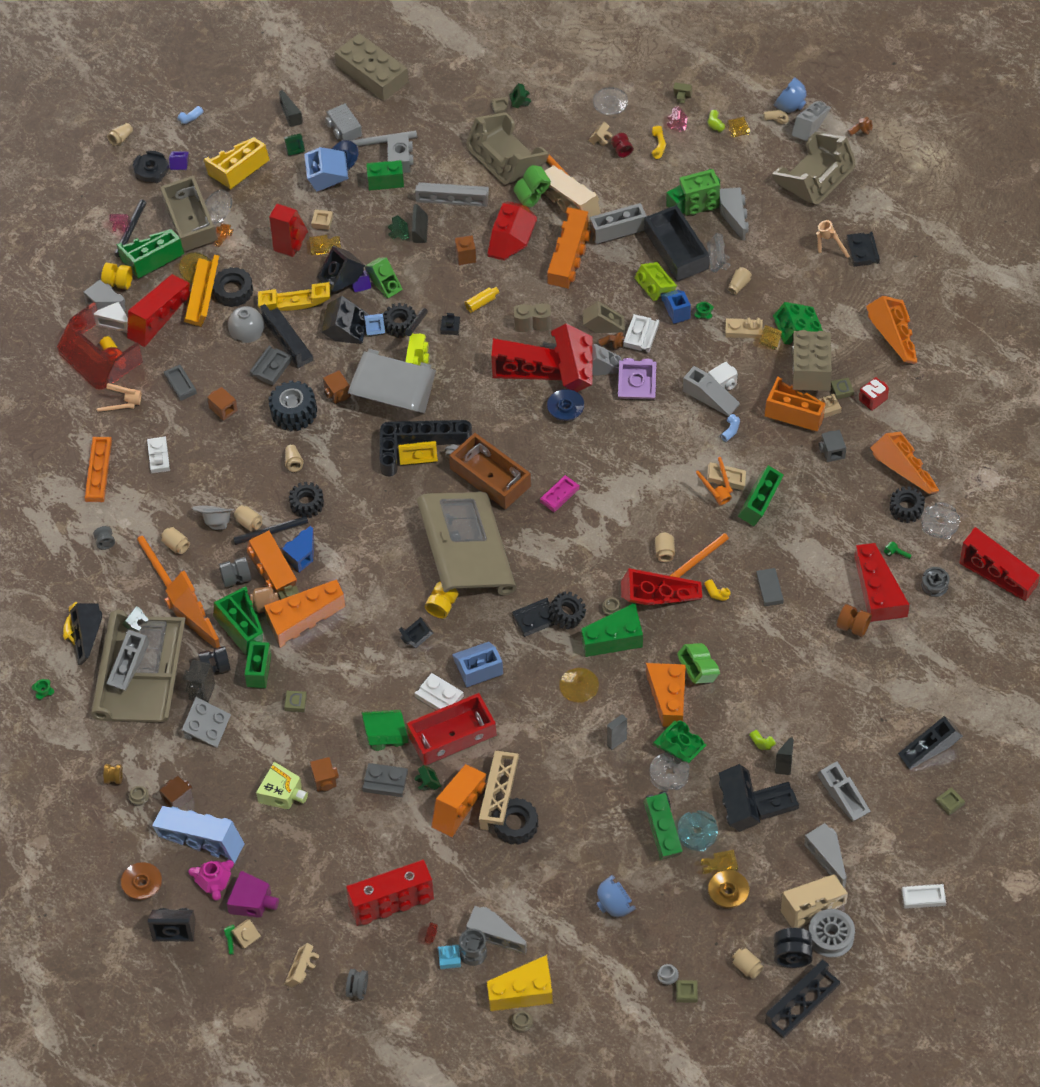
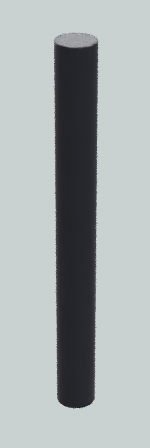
(126, 236)
(415, 323)
(273, 529)

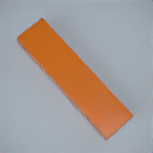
(98, 469)

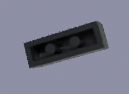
(739, 798)

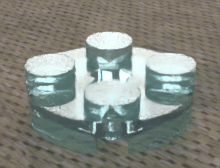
(694, 840)

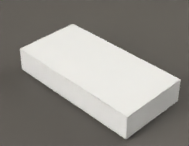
(923, 896)

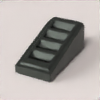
(291, 111)

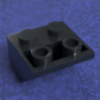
(344, 321)

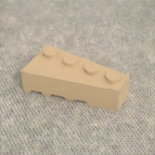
(570, 193)

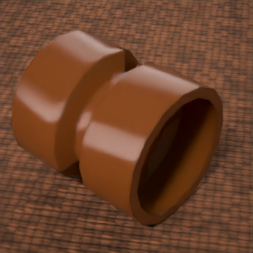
(855, 621)

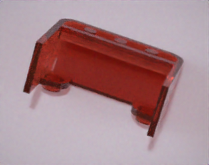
(95, 366)

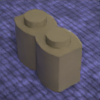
(532, 317)

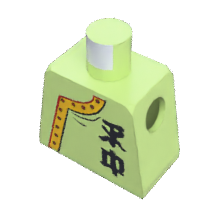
(281, 788)

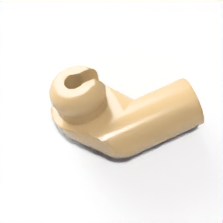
(777, 115)

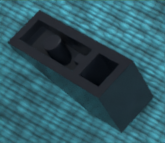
(85, 624)
(931, 743)

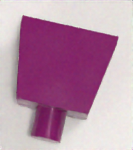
(251, 897)

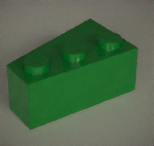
(151, 253)
(238, 618)
(613, 633)

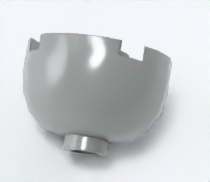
(245, 324)

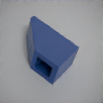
(677, 305)
(300, 551)

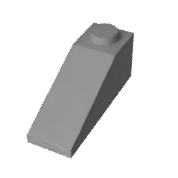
(128, 660)
(825, 848)
(496, 930)

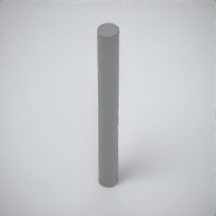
(381, 139)

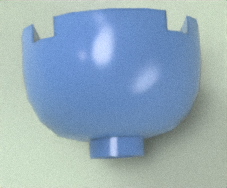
(792, 97)
(613, 898)

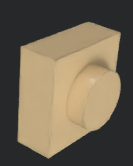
(322, 219)
(246, 933)

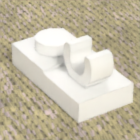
(158, 455)

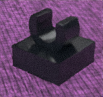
(450, 324)

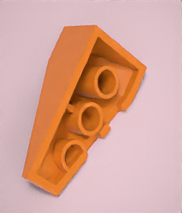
(891, 320)
(898, 455)

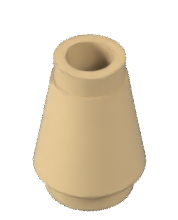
(119, 134)
(739, 280)
(293, 459)

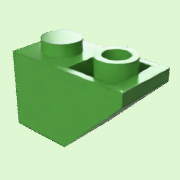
(383, 277)

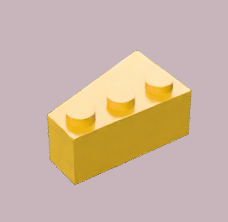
(237, 163)
(521, 987)

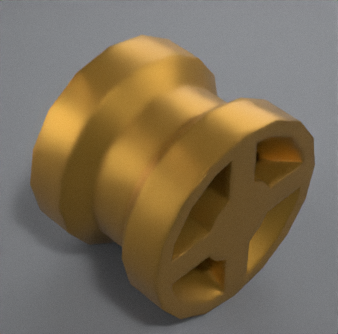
(113, 774)

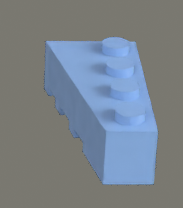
(199, 832)

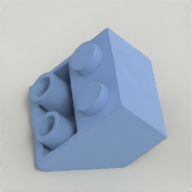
(325, 167)
(478, 663)

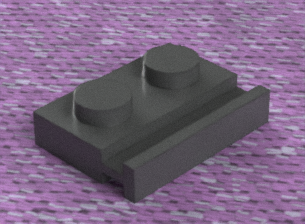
(271, 365)
(385, 780)

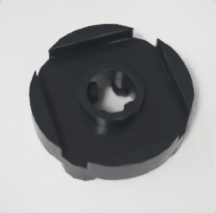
(153, 174)

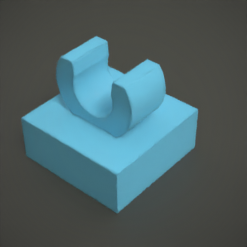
(449, 956)

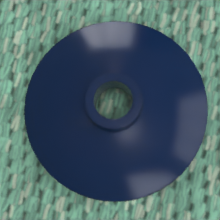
(351, 151)
(565, 399)

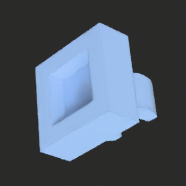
(374, 324)

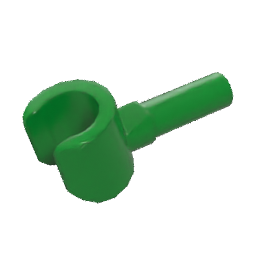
(892, 548)
(228, 934)

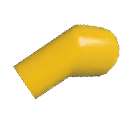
(715, 593)

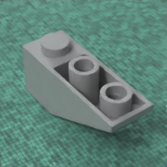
(810, 120)
(732, 210)
(709, 391)

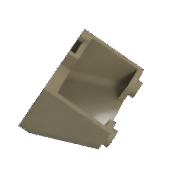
(500, 150)
(821, 170)

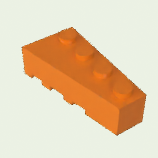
(569, 248)
(303, 610)

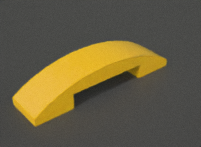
(296, 299)

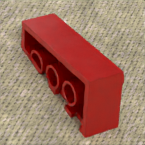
(156, 309)
(524, 361)
(997, 565)
(879, 587)

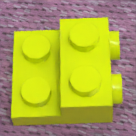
(417, 349)

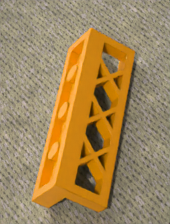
(201, 291)

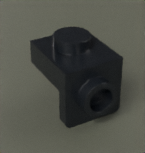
(416, 633)

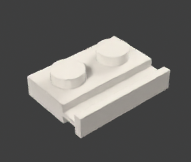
(641, 333)
(438, 692)

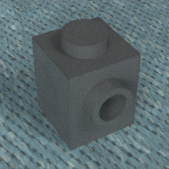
(832, 446)

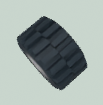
(293, 405)

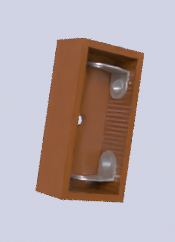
(478, 459)

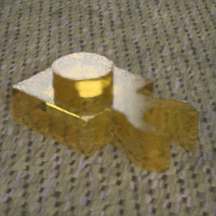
(322, 244)
(722, 861)

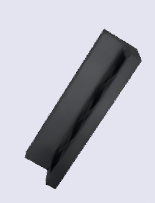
(286, 336)
(793, 998)

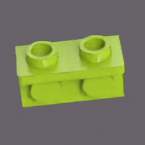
(654, 280)

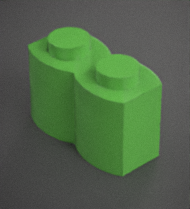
(532, 185)
(698, 663)

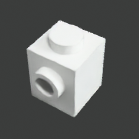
(725, 375)

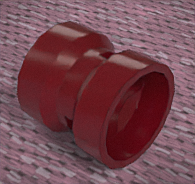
(623, 146)

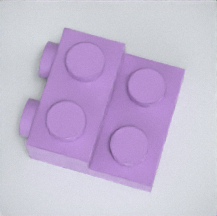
(637, 379)

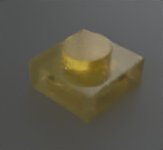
(738, 127)
(770, 337)

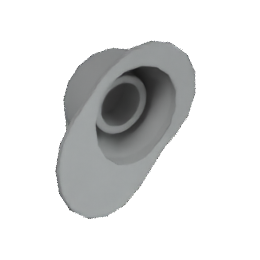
(214, 516)

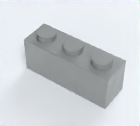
(617, 223)

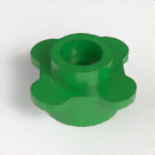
(704, 306)
(42, 684)

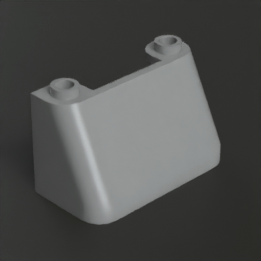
(393, 381)

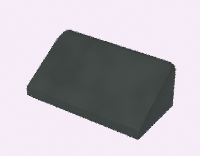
(419, 225)
(784, 758)

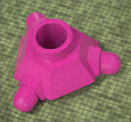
(212, 876)

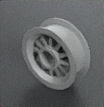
(844, 933)

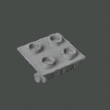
(205, 722)

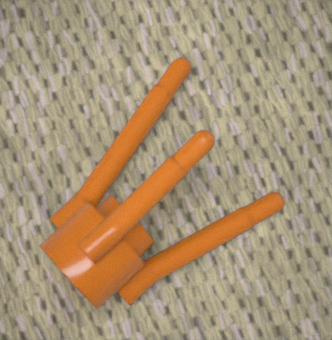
(721, 493)

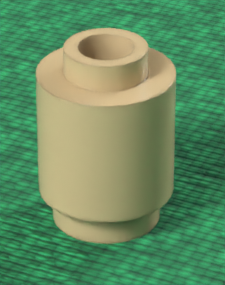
(248, 518)
(175, 540)
(664, 547)
(747, 963)

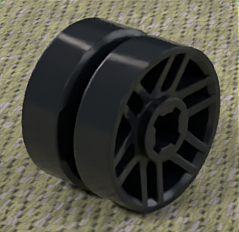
(793, 947)

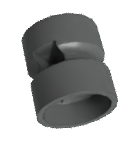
(235, 572)
(473, 947)

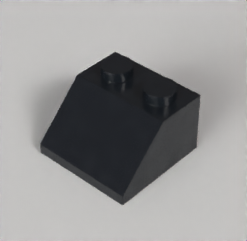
(340, 269)
(172, 924)

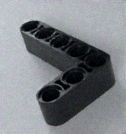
(395, 434)

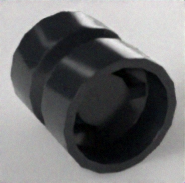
(220, 657)

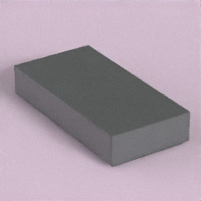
(180, 382)
(769, 587)
(616, 732)

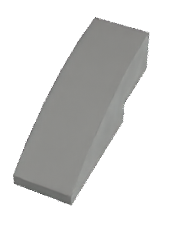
(843, 791)

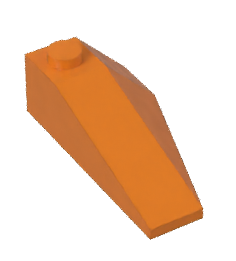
(185, 604)

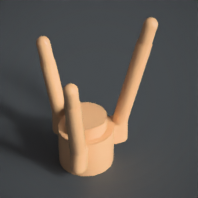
(827, 231)
(132, 396)

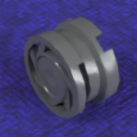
(935, 581)
(356, 984)

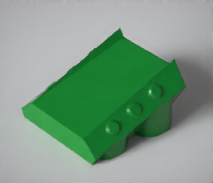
(384, 728)
(680, 742)

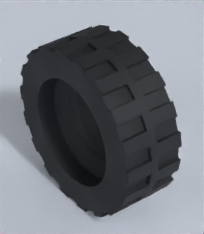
(235, 298)
(525, 833)

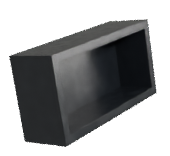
(676, 243)

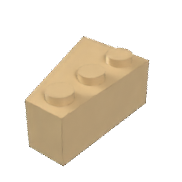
(804, 902)

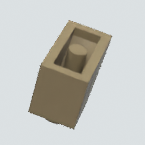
(603, 319)

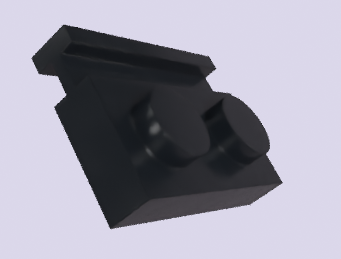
(863, 249)
(533, 617)
(775, 800)

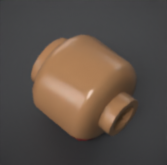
(261, 597)

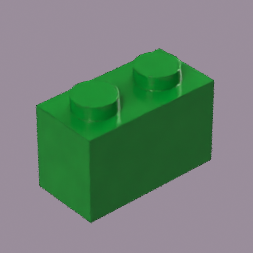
(385, 175)
(258, 664)

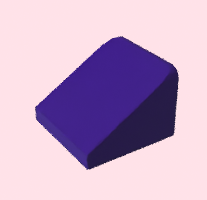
(178, 160)
(363, 283)

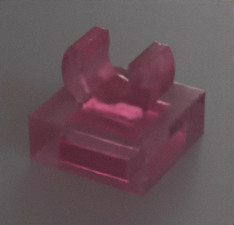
(677, 119)
(119, 219)

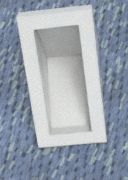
(112, 318)

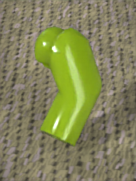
(714, 122)
(760, 742)

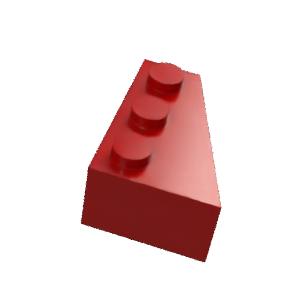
(287, 230)
(575, 356)

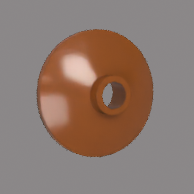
(141, 873)

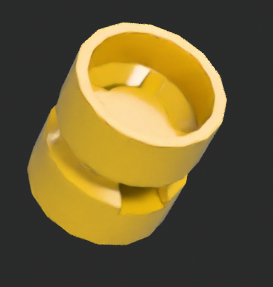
(118, 276)
(440, 602)

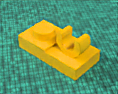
(418, 453)

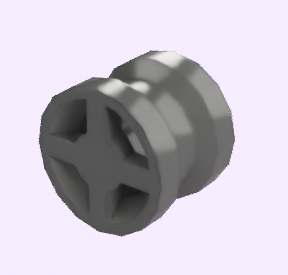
(104, 537)

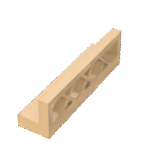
(494, 787)

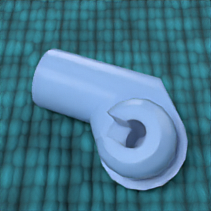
(194, 114)
(733, 428)

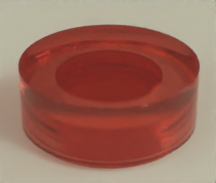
(431, 933)

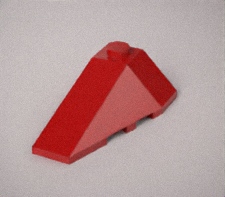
(656, 588)

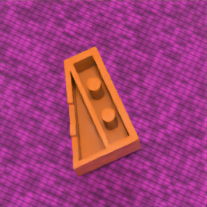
(794, 407)
(270, 562)
(667, 688)
(457, 799)

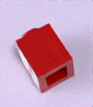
(874, 393)

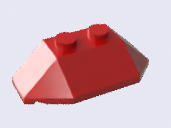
(511, 230)

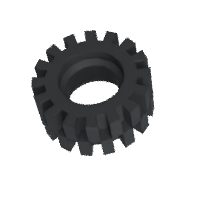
(398, 312)
(306, 491)
(907, 513)
(573, 604)

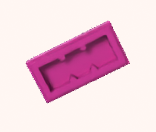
(559, 493)

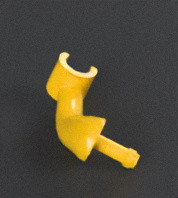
(658, 152)
(67, 630)

